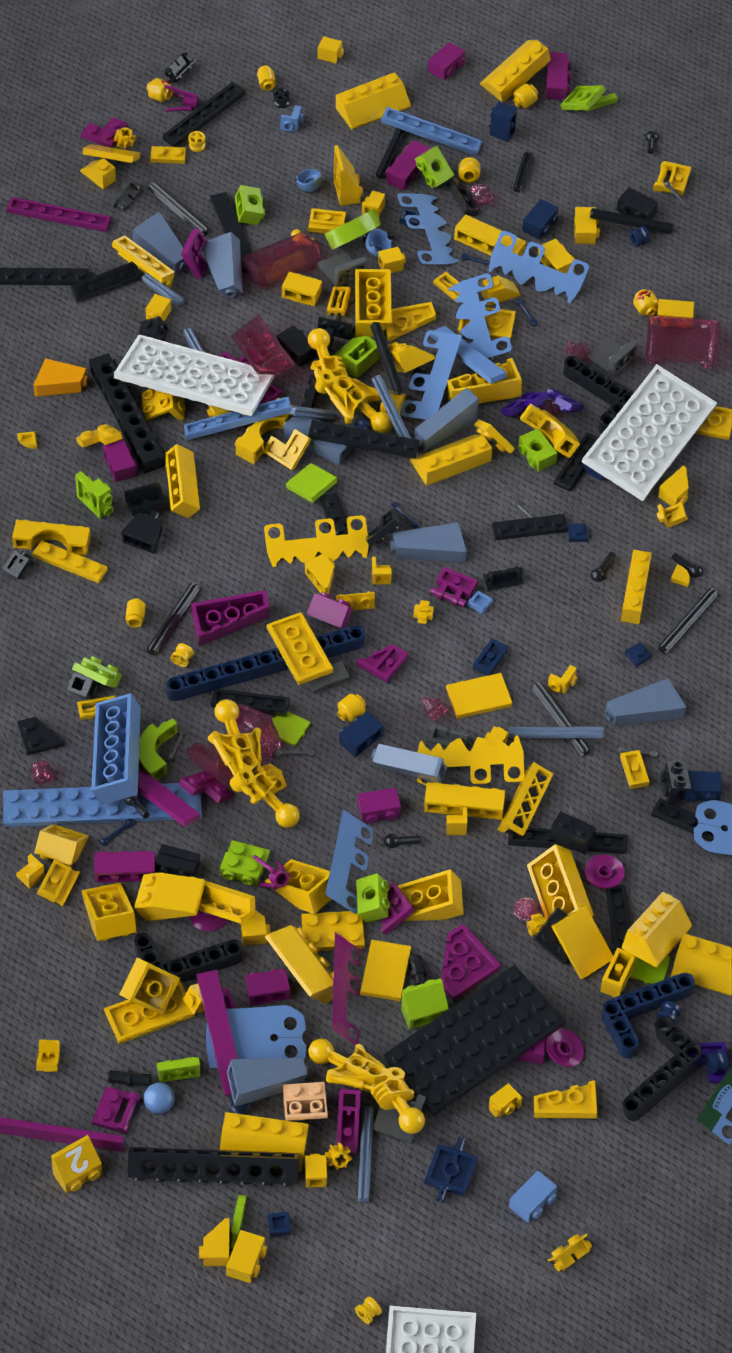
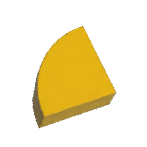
(28, 439)
(680, 576)

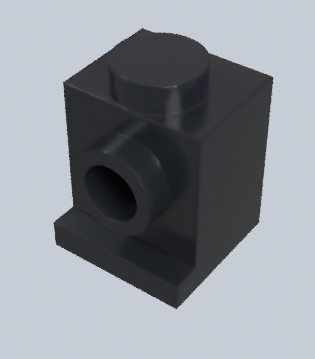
(83, 686)

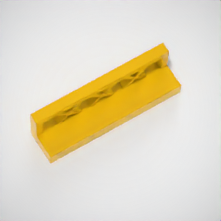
(144, 260)
(518, 799)
(230, 901)

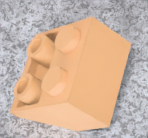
(304, 1101)

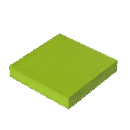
(583, 97)
(311, 482)

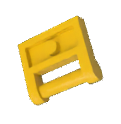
(678, 178)

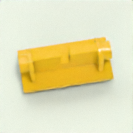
(359, 600)
(576, 1246)

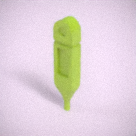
(604, 101)
(237, 1220)

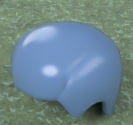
(309, 180)
(377, 239)
(159, 1098)

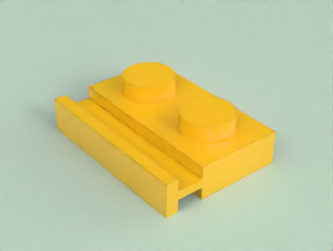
(325, 220)
(58, 882)

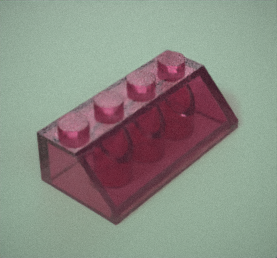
(278, 259)
(262, 348)

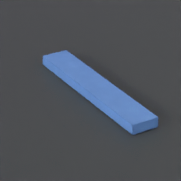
(431, 131)
(475, 359)
(235, 419)

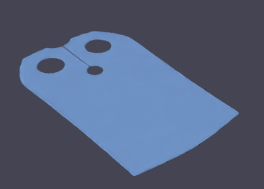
(722, 839)
(252, 1033)

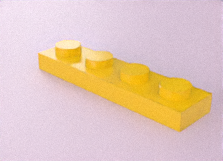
(70, 561)

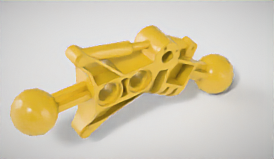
(346, 393)
(241, 755)
(370, 1075)

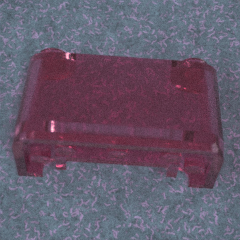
(682, 340)
(247, 721)

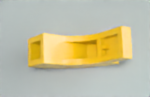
(558, 434)

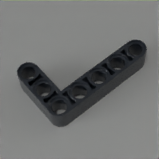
(599, 385)
(184, 963)
(665, 1072)

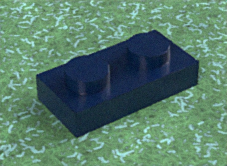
(490, 657)

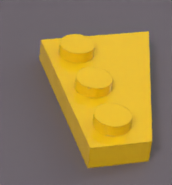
(409, 318)
(571, 1103)

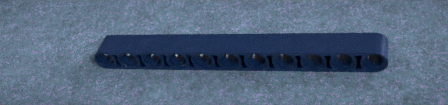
(219, 675)

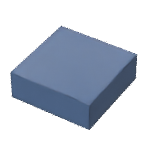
(480, 602)

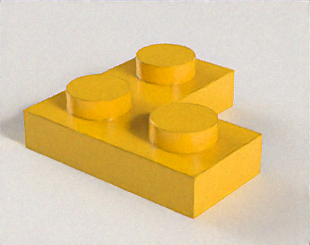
(104, 434)
(492, 434)
(289, 453)

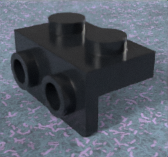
(154, 328)
(145, 499)
(675, 779)

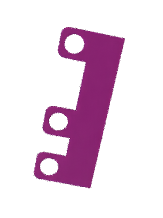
(341, 984)

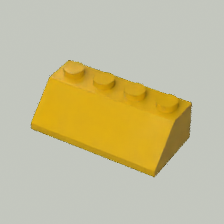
(517, 69)
(370, 100)
(372, 300)
(453, 458)
(558, 881)
(657, 930)
(303, 962)
(706, 962)
(264, 1135)

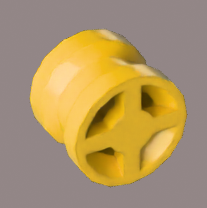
(196, 141)
(182, 655)
(368, 1310)

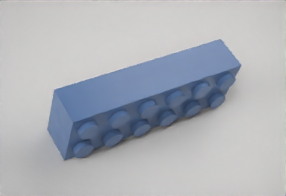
(116, 749)

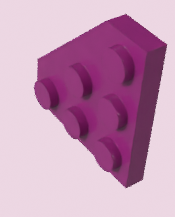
(465, 963)

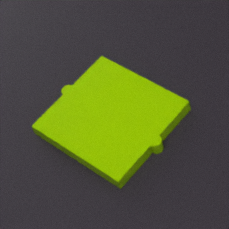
(291, 728)
(648, 973)

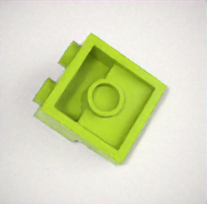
(94, 494)
(95, 670)
(240, 864)

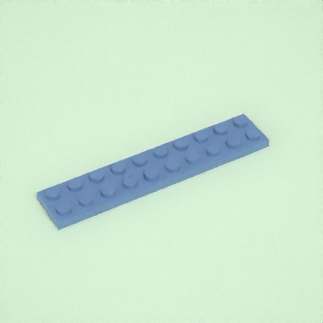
(80, 806)

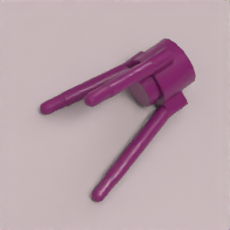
(190, 99)
(278, 877)

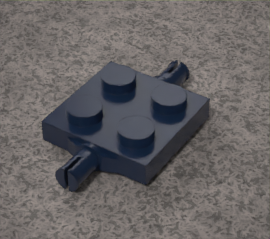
(451, 1170)

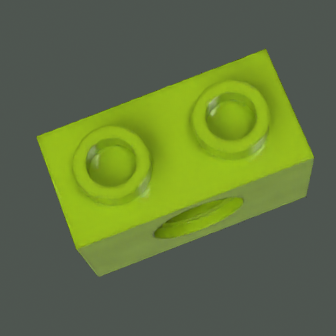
(442, 170)
(249, 205)
(537, 450)
(372, 898)

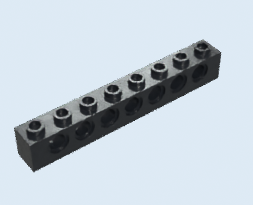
(127, 414)
(223, 1158)

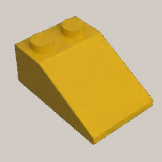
(346, 179)
(305, 886)
(168, 896)
(434, 896)
(109, 911)

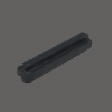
(522, 172)

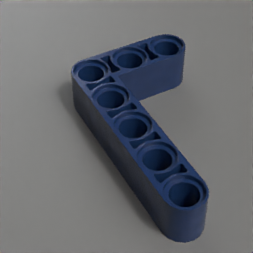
(640, 1006)

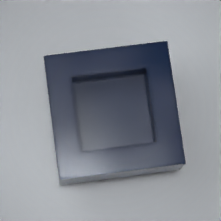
(406, 211)
(577, 533)
(638, 654)
(279, 1224)

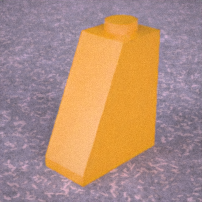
(59, 378)

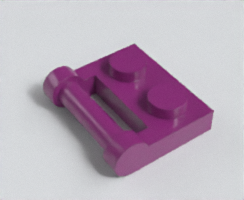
(109, 1109)

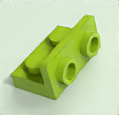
(178, 1069)

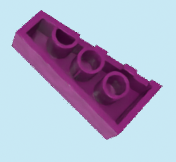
(228, 614)

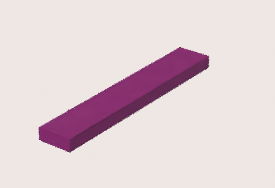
(59, 214)
(166, 799)
(218, 1024)
(60, 1134)

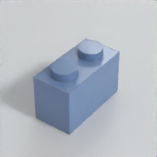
(533, 1197)

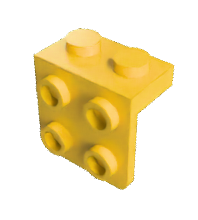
(158, 403)

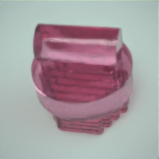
(481, 195)
(578, 351)
(434, 707)
(525, 908)

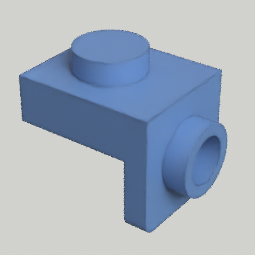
(291, 123)

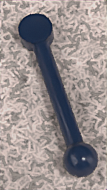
(465, 257)
(520, 302)
(415, 524)
(128, 823)

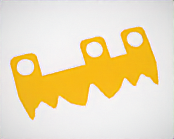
(326, 543)
(480, 757)

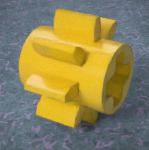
(124, 138)
(423, 612)
(536, 923)
(338, 1156)

